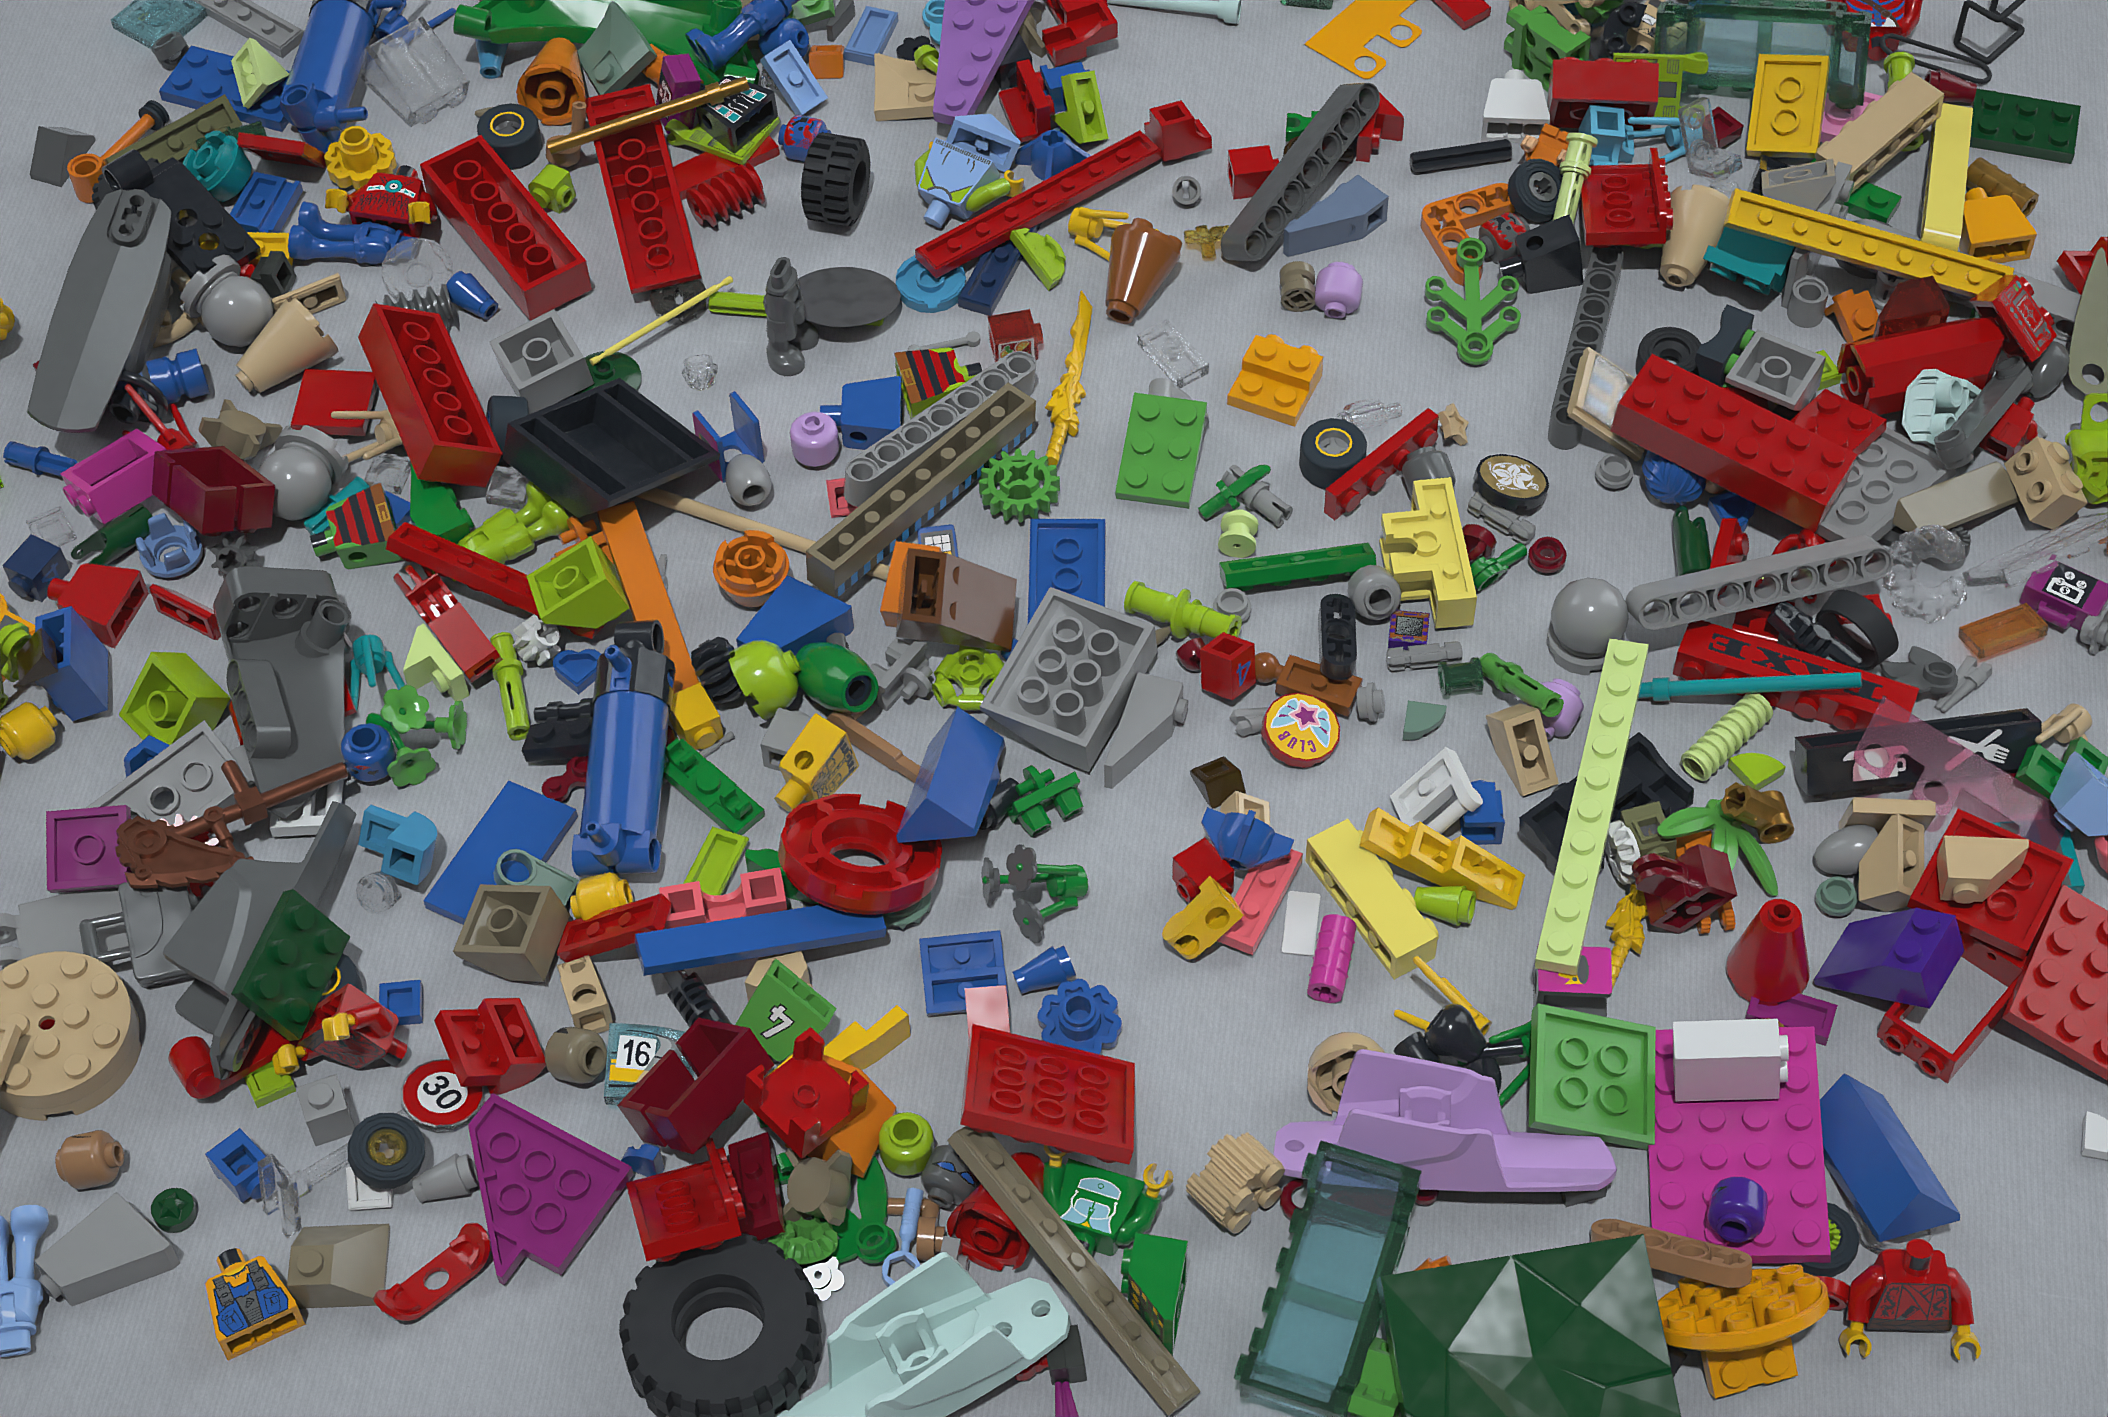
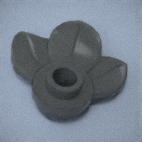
(1923, 671)

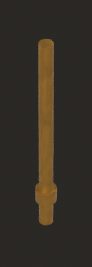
(712, 94)

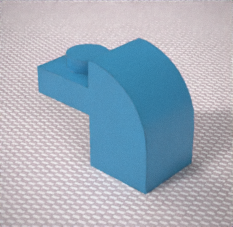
(404, 841)

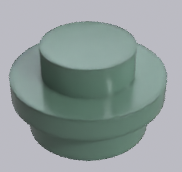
(1836, 896)

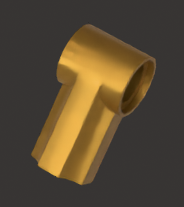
(1759, 810)

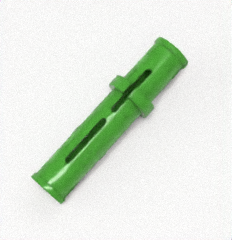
(1511, 679)

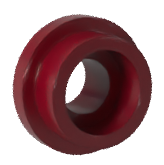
(1545, 548)

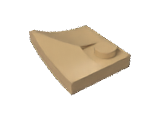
(902, 89)

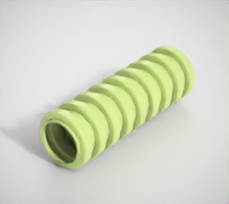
(1726, 736)

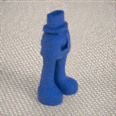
(755, 19)
(321, 239)

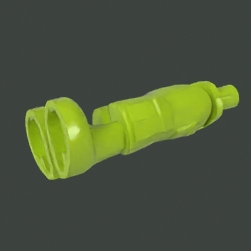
(505, 533)

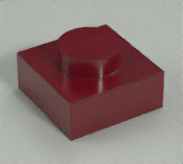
(1726, 127)

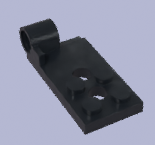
(185, 198)

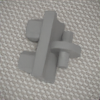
(906, 675)

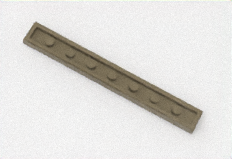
(1075, 1268)

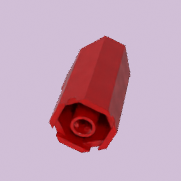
(1886, 365)

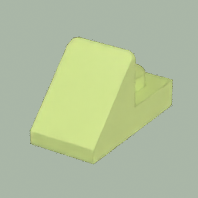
(430, 662)

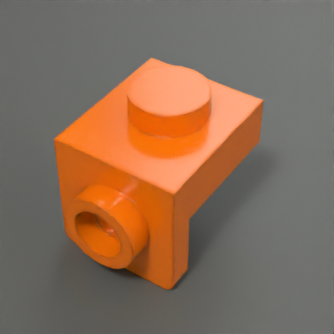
(1854, 314)

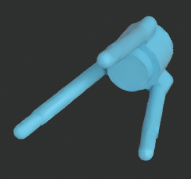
(1672, 133)

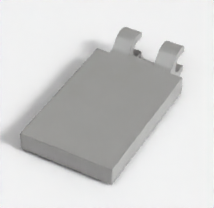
(54, 925)

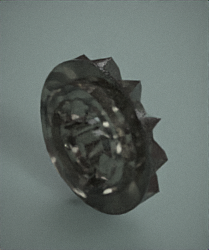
(664, 299)

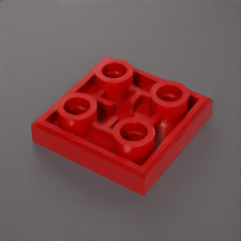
(332, 391)

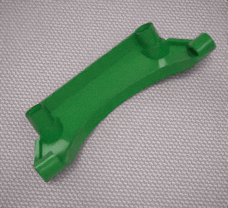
(659, 21)

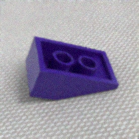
(1895, 957)

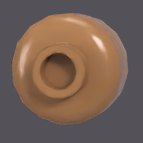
(89, 1159)

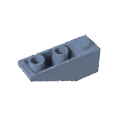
(1340, 218)

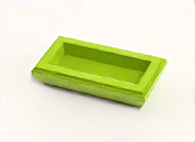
(717, 860)

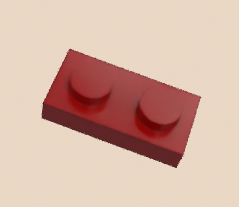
(1730, 545)

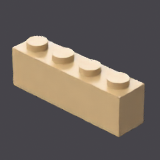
(1884, 128)

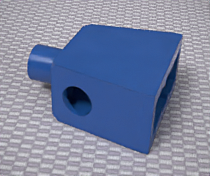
(868, 411)

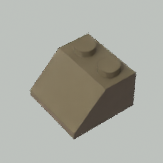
(513, 931)

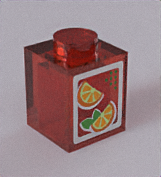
(1014, 333)

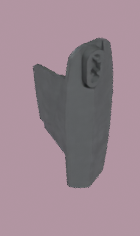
(104, 312)
(227, 926)

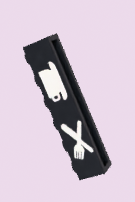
(1828, 765)

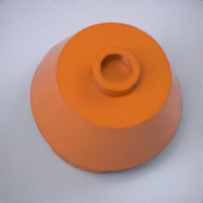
(750, 567)

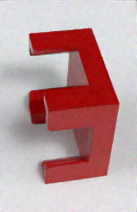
(805, 1096)

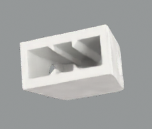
(1514, 108)

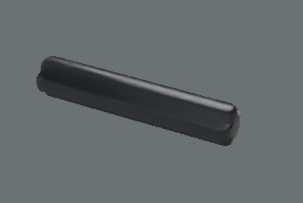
(1460, 155)

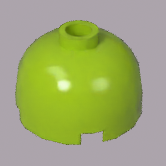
(766, 675)

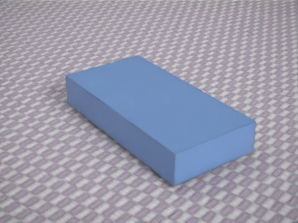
(871, 35)

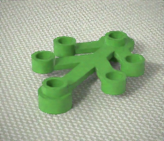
(1472, 308)

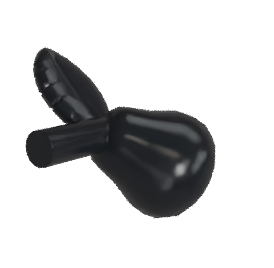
(1458, 1037)

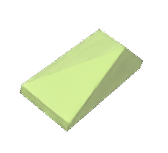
(256, 72)

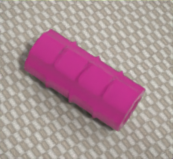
(1331, 958)

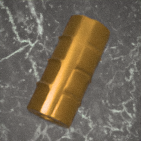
(1998, 183)

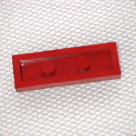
(613, 928)

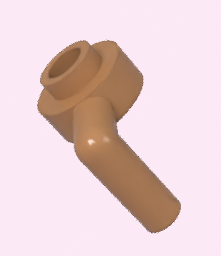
(571, 156)
(928, 1232)

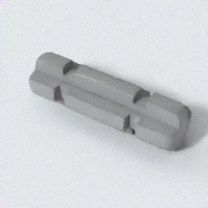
(1502, 519)
(1424, 655)

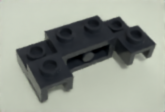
(1643, 781)

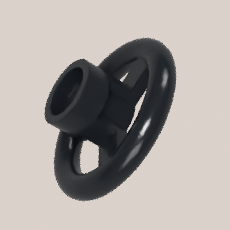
(124, 407)

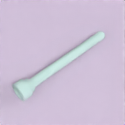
(1225, 9)

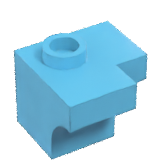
(1613, 135)

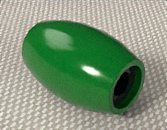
(836, 677)

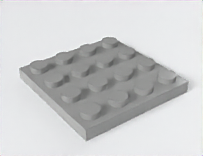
(1879, 477)

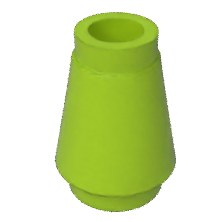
(1447, 903)

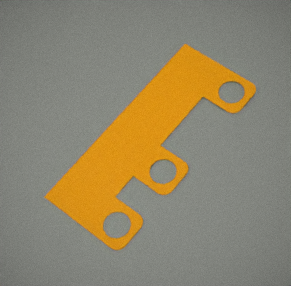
(1355, 26)

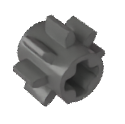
(225, 558)

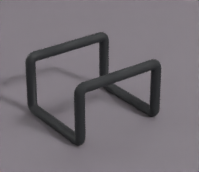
(1995, 16)

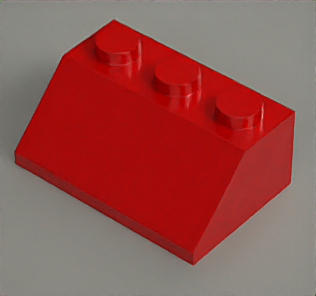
(1601, 82)

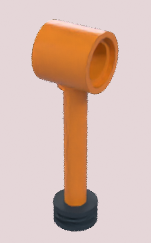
(88, 167)

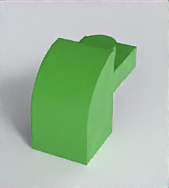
(1376, 1389)

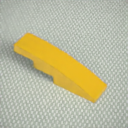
(1442, 860)
(867, 1047)

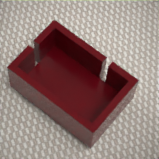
(213, 490)
(682, 1111)

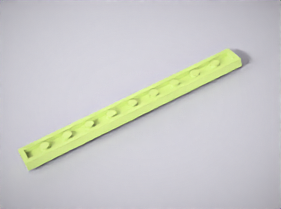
(1591, 808)

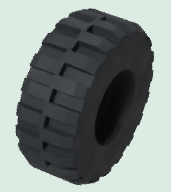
(697, 1281)

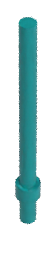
(1663, 689)

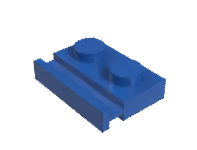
(266, 203)

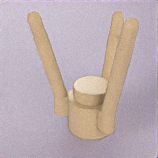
(385, 433)
(2067, 725)

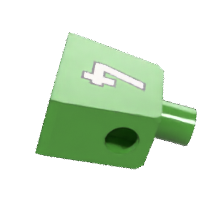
(783, 1010)

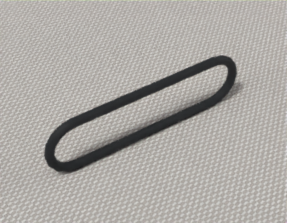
(1941, 51)

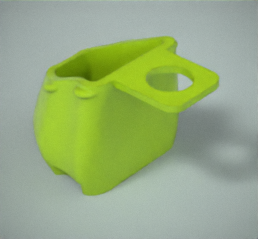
(2090, 451)

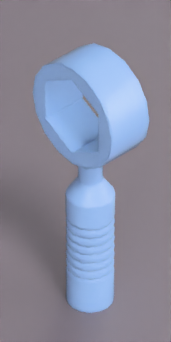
(907, 1233)

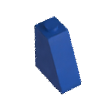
(798, 617)

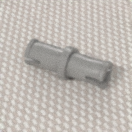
(1260, 498)

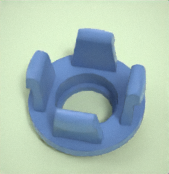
(164, 536)

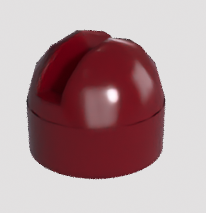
(1190, 654)

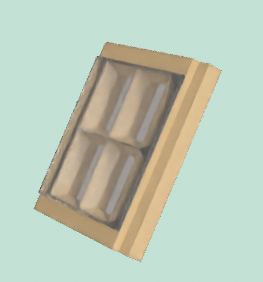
(1595, 399)

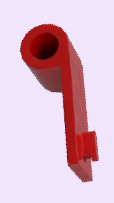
(194, 1068)

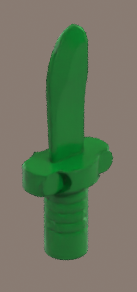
(1228, 494)

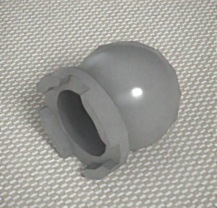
(230, 305)
(302, 471)
(1583, 621)

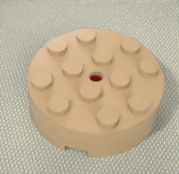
(74, 1036)

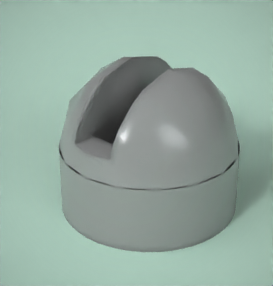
(1193, 189)

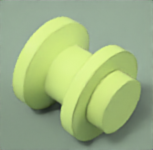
(1238, 534)

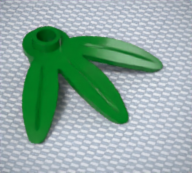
(866, 1236)

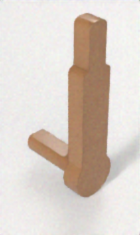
(874, 744)

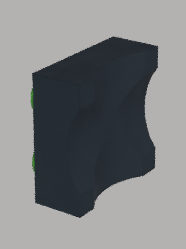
(1723, 350)

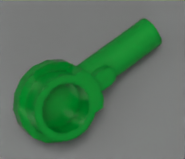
(1490, 570)

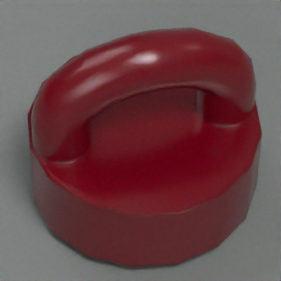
(1478, 541)

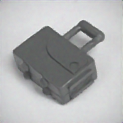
(150, 923)

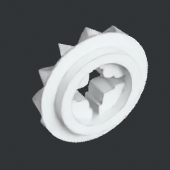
(1622, 851)

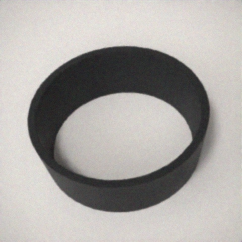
(1867, 618)

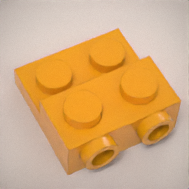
(1276, 379)

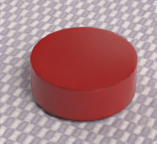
(1837, 1292)

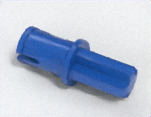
(36, 459)

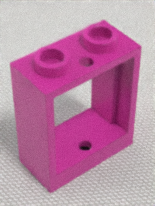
(113, 477)

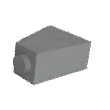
(104, 1254)

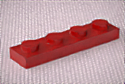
(1380, 464)

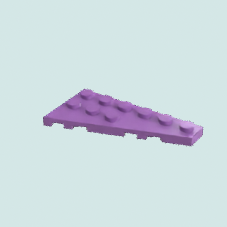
(971, 50)

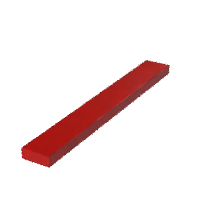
(1037, 204)

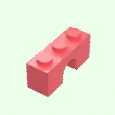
(757, 894)

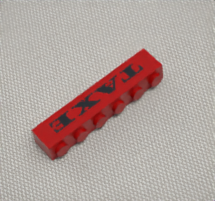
(1723, 653)

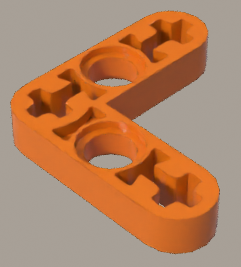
(1489, 202)

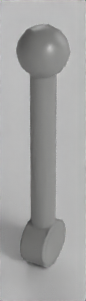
(971, 339)

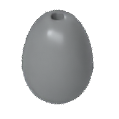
(747, 480)
(1844, 849)

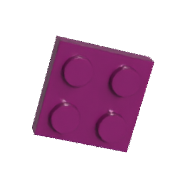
(83, 848)

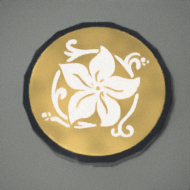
(1511, 482)

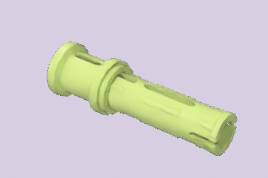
(1574, 171)

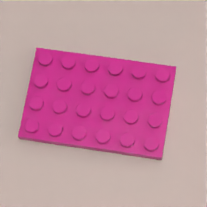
(1755, 1139)

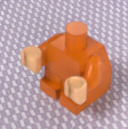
(1549, 146)

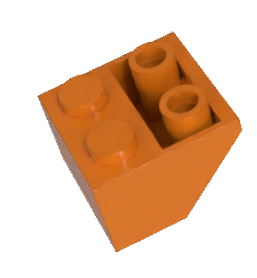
(861, 1134)

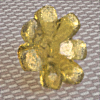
(1205, 238)

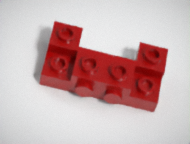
(1081, 25)

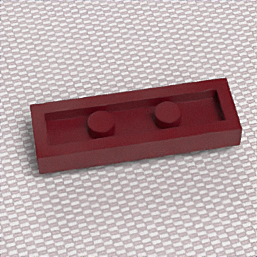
(757, 1181)

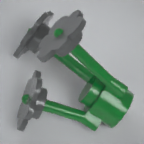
(1062, 882)

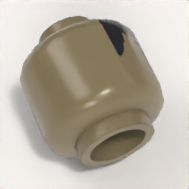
(575, 1055)

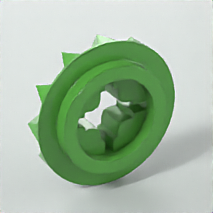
(806, 1240)

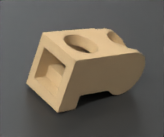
(585, 995)

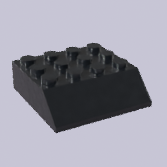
(602, 448)

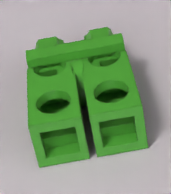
(1541, 40)

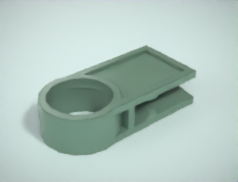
(539, 874)

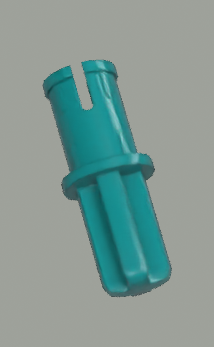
(318, 522)

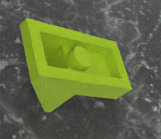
(1085, 114)

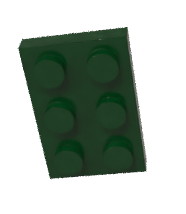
(2024, 126)
(291, 965)

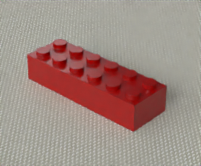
(506, 227)
(429, 396)
(1733, 442)

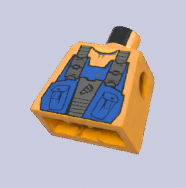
(249, 1304)

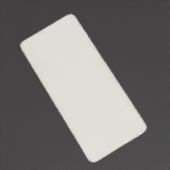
(1301, 923)

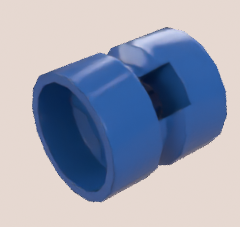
(179, 376)

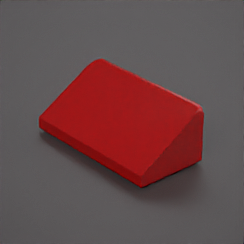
(185, 611)

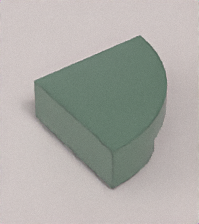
(1422, 719)

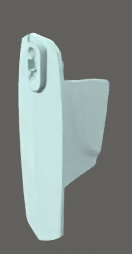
(934, 1344)

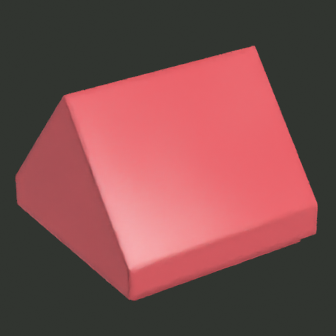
(837, 501)

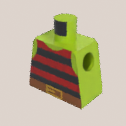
(930, 376)

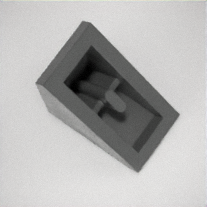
(54, 151)

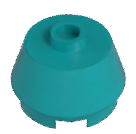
(219, 165)

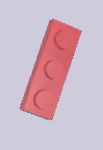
(1259, 900)

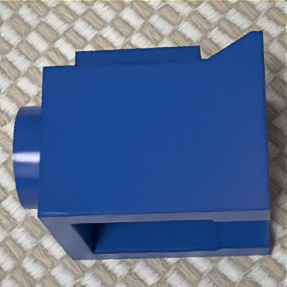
(1487, 821)

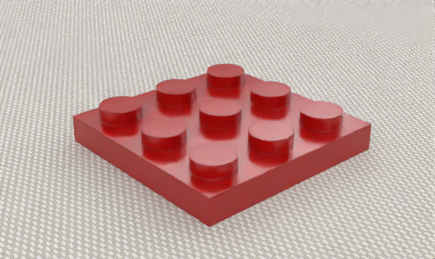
(2013, 911)

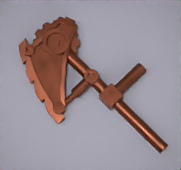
(171, 859)

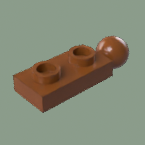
(1305, 677)

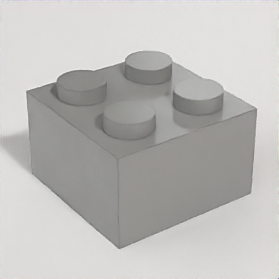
(542, 361)

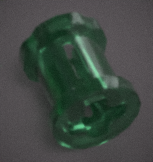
(1460, 676)

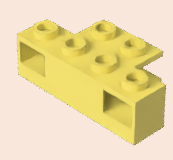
(1429, 553)

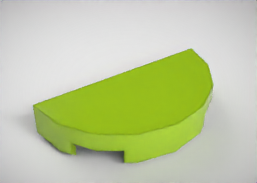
(1042, 255)

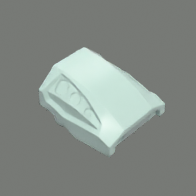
(1934, 404)

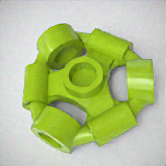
(969, 675)

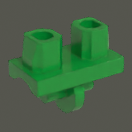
(1030, 808)

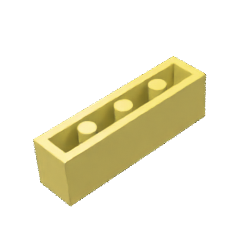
(1371, 898)

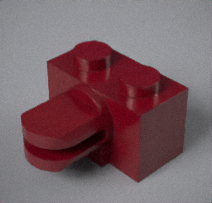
(1684, 888)

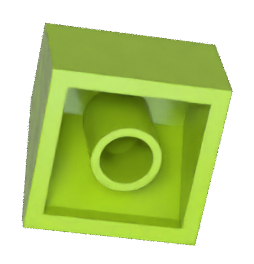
(578, 588)
(172, 698)

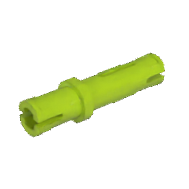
(508, 674)

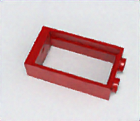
(1929, 1055)

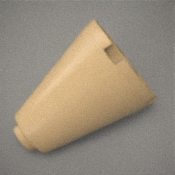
(1696, 225)
(284, 348)

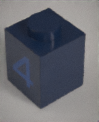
(34, 567)

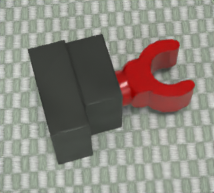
(272, 273)
(1063, 1361)

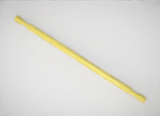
(661, 320)

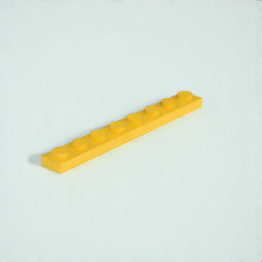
(1860, 244)

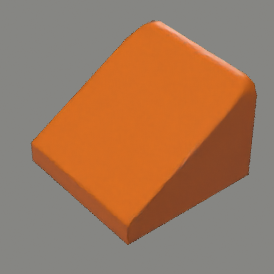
(826, 61)

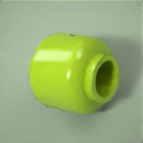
(906, 1143)

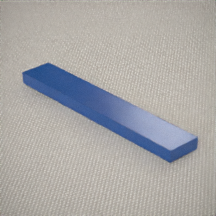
(753, 937)

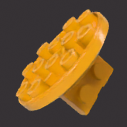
(1744, 1329)

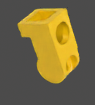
(1202, 920)

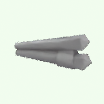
(1968, 679)
(1248, 720)

